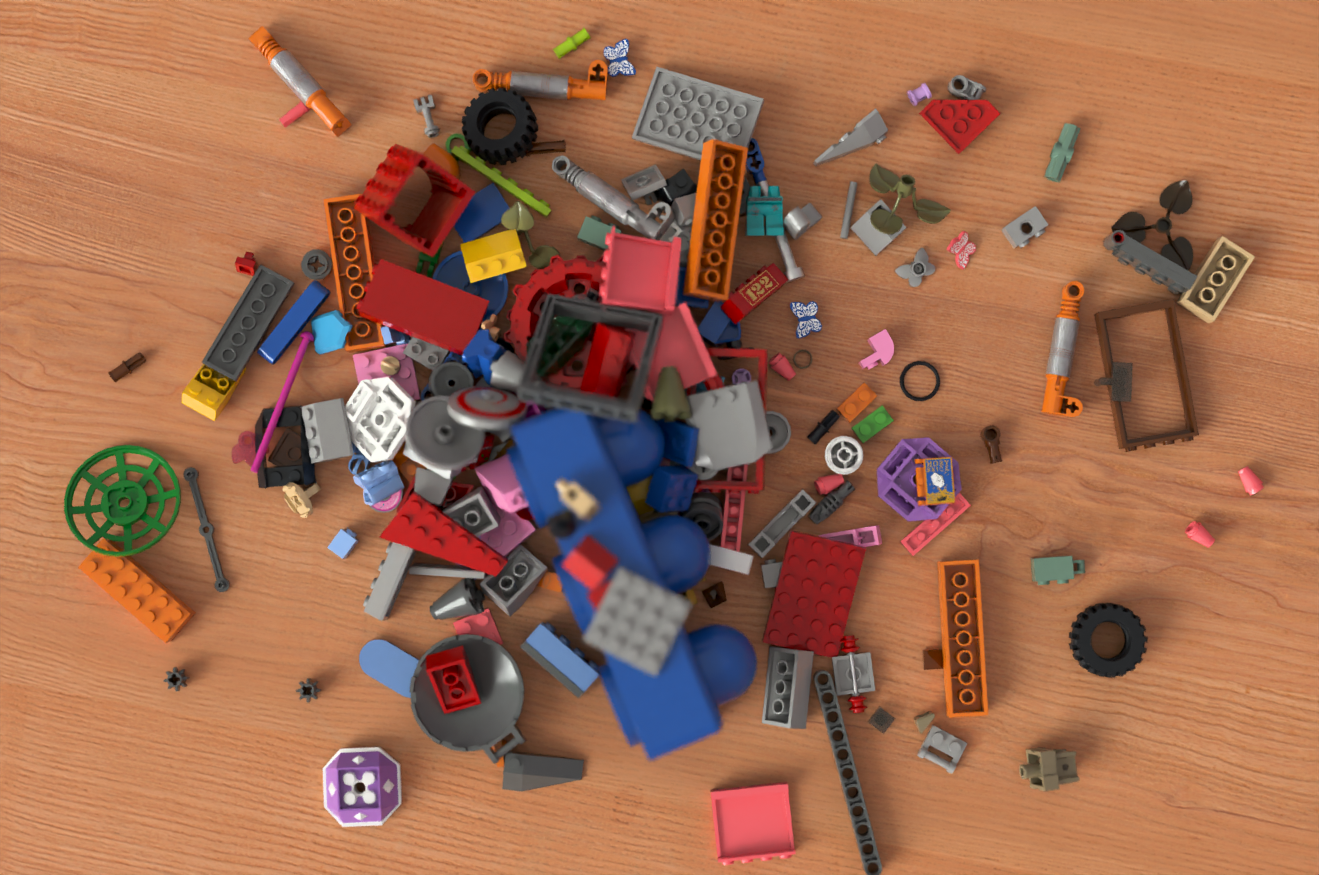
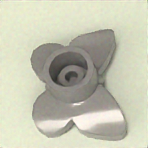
(916, 269)

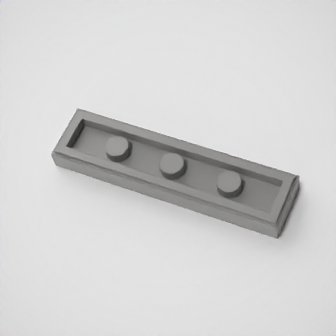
(446, 570)

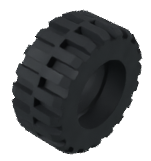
(489, 106)
(1133, 644)

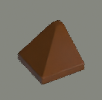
(715, 594)
(932, 659)

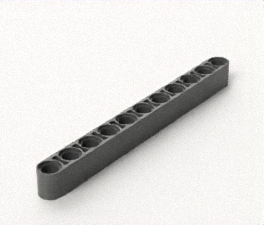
(853, 780)

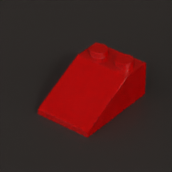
(452, 679)

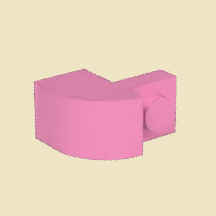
(883, 350)

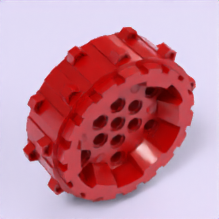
(561, 280)

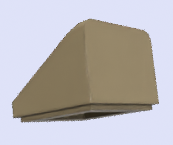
(923, 720)

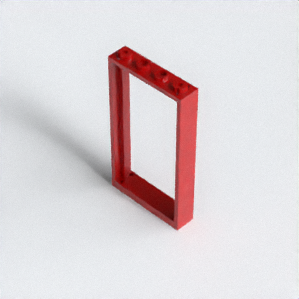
(736, 486)

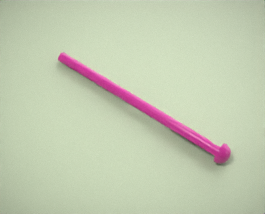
(307, 337)

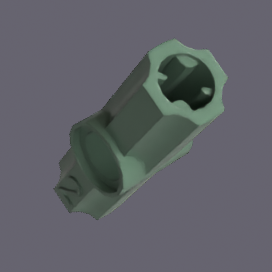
(1062, 152)

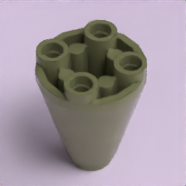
(670, 397)

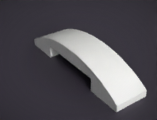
(730, 559)

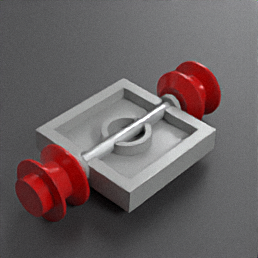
(853, 674)

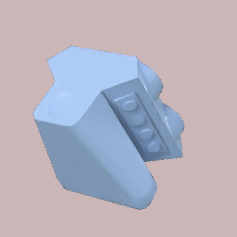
(379, 482)

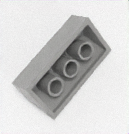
(390, 581)
(787, 687)

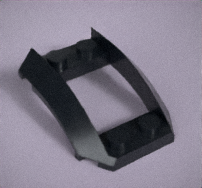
(283, 475)

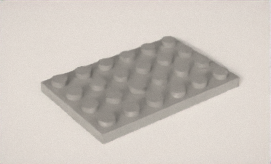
(687, 112)

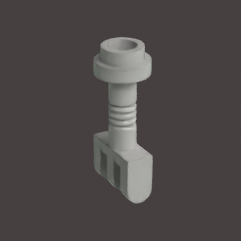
(431, 130)

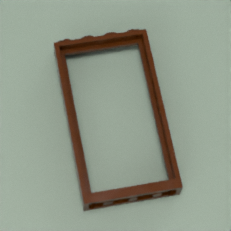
(1181, 370)

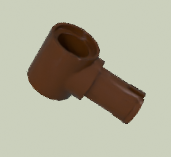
(992, 445)

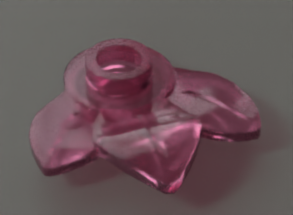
(245, 451)

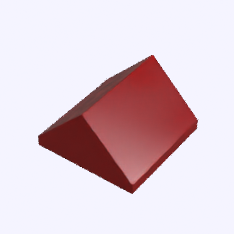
(590, 562)

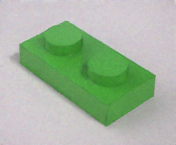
(872, 424)

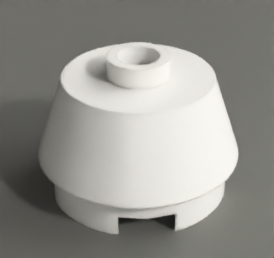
(844, 455)

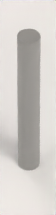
(848, 210)

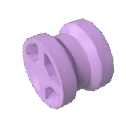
(742, 375)

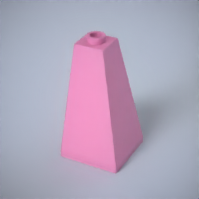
(501, 484)

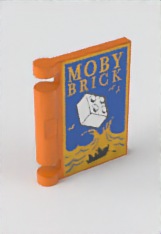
(935, 481)

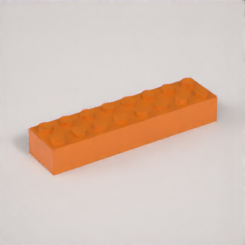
(715, 221)
(352, 269)
(962, 638)

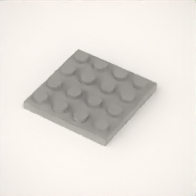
(637, 621)

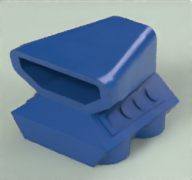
(481, 354)

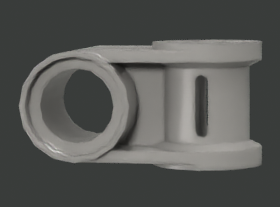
(968, 88)

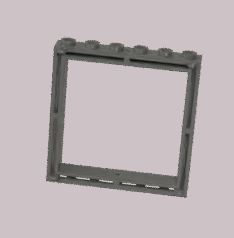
(596, 313)

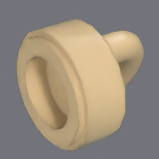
(390, 365)

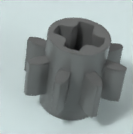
(176, 673)
(314, 690)

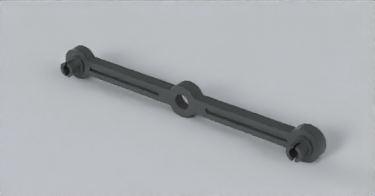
(221, 583)

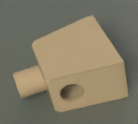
(582, 504)

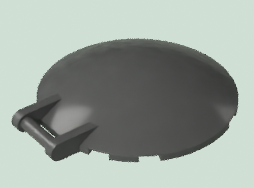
(480, 725)

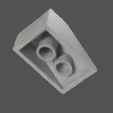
(474, 512)
(514, 581)

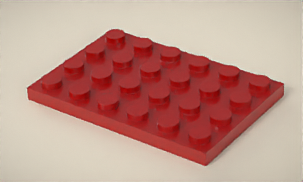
(813, 594)

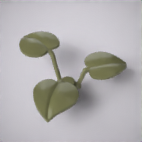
(886, 181)
(521, 219)

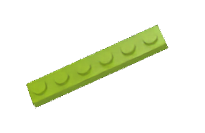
(495, 176)

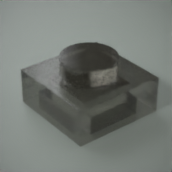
(881, 720)

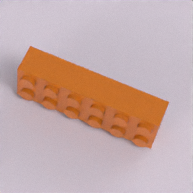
(137, 591)

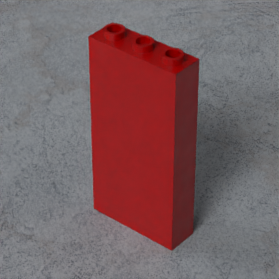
(422, 307)

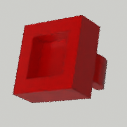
(247, 264)

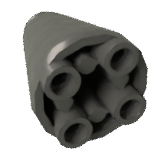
(459, 601)

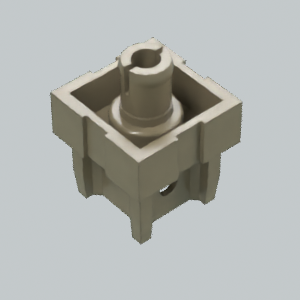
(1049, 768)

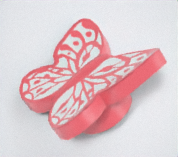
(962, 249)

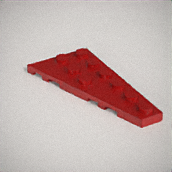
(435, 533)

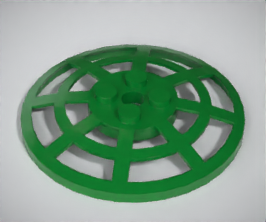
(115, 494)

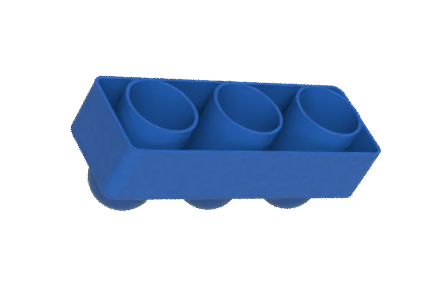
(669, 551)

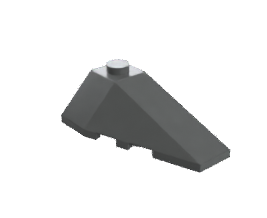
(534, 771)

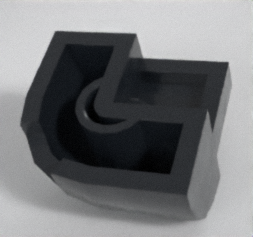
(676, 187)

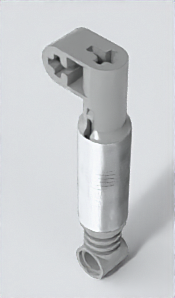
(614, 202)

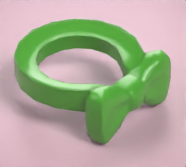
(453, 137)

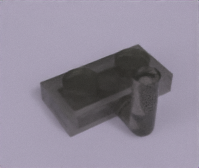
(1120, 382)

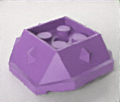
(897, 474)

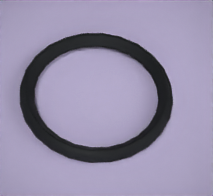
(902, 381)

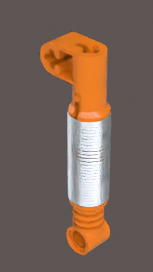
(299, 81)
(545, 84)
(1062, 354)

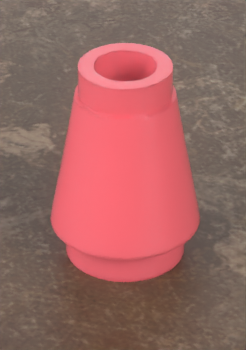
(781, 365)
(1250, 481)
(828, 483)
(1198, 533)

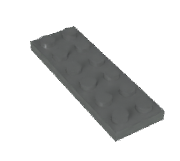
(248, 323)

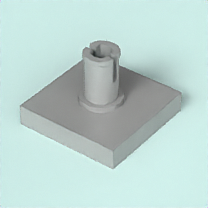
(644, 184)

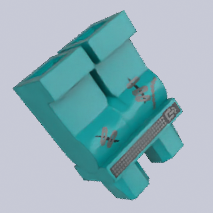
(760, 207)

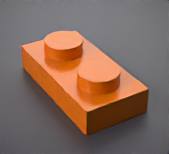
(856, 402)

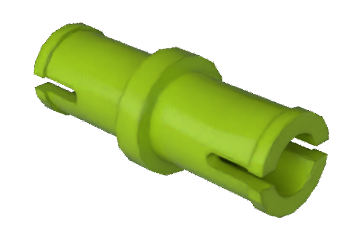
(571, 43)

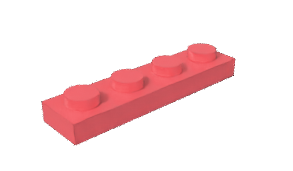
(931, 528)

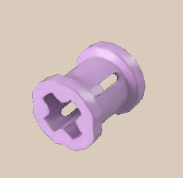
(919, 94)

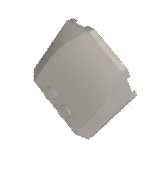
(729, 426)

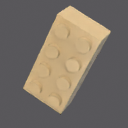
(1216, 279)

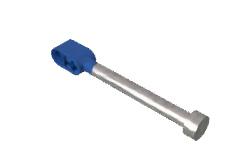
(792, 271)

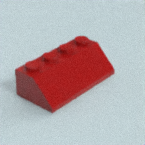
(607, 361)

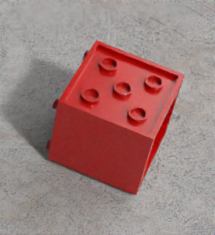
(438, 215)

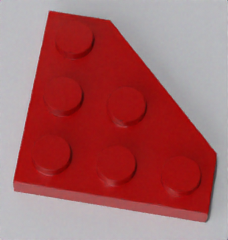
(959, 120)

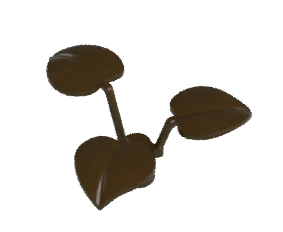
(1175, 198)

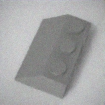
(327, 430)

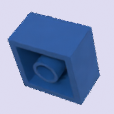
(671, 488)

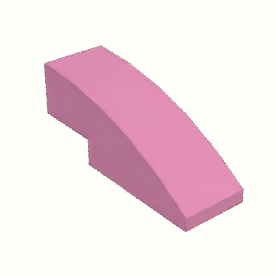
(862, 536)

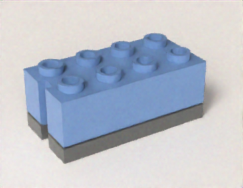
(561, 659)

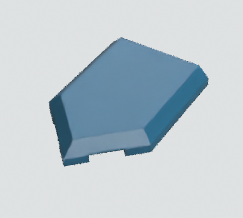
(330, 331)

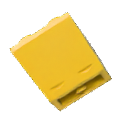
(209, 392)

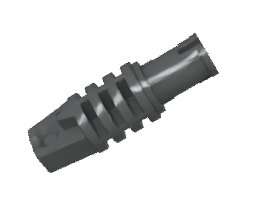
(830, 503)

